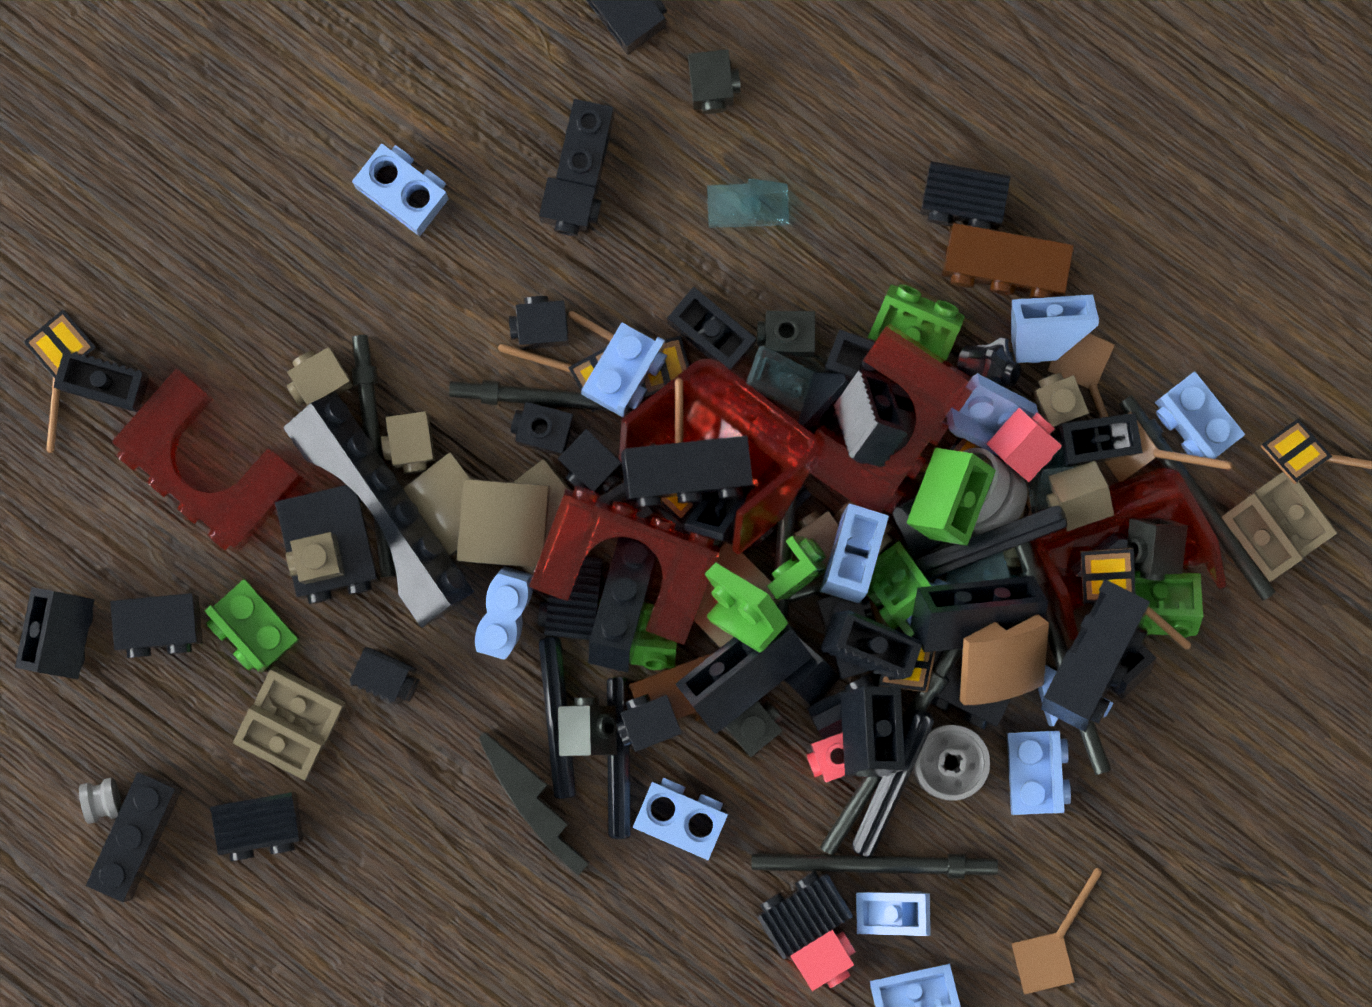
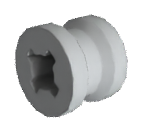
(100, 800)

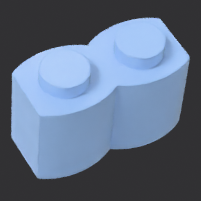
(503, 622)

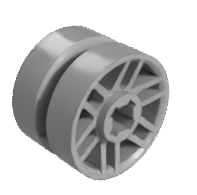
(1005, 495)
(971, 763)

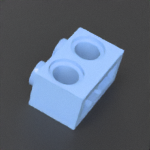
(395, 195)
(854, 553)
(676, 829)

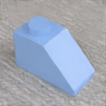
(1050, 326)

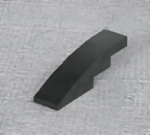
(524, 791)

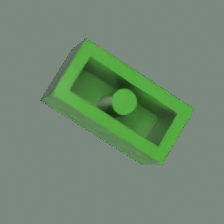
(951, 496)

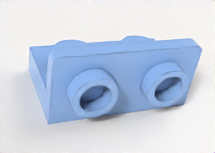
(623, 370)
(986, 411)
(1198, 418)
(1036, 772)
(917, 989)

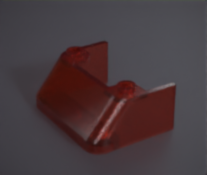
(724, 407)
(1150, 495)

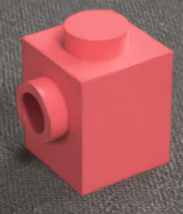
(1025, 443)
(827, 758)
(825, 960)

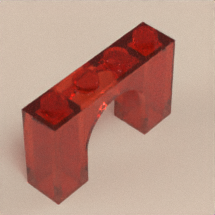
(934, 390)
(152, 444)
(585, 522)

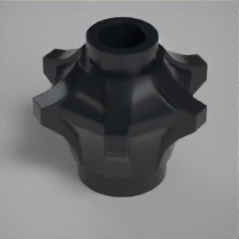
(990, 361)

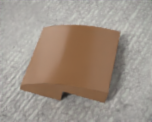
(1003, 662)

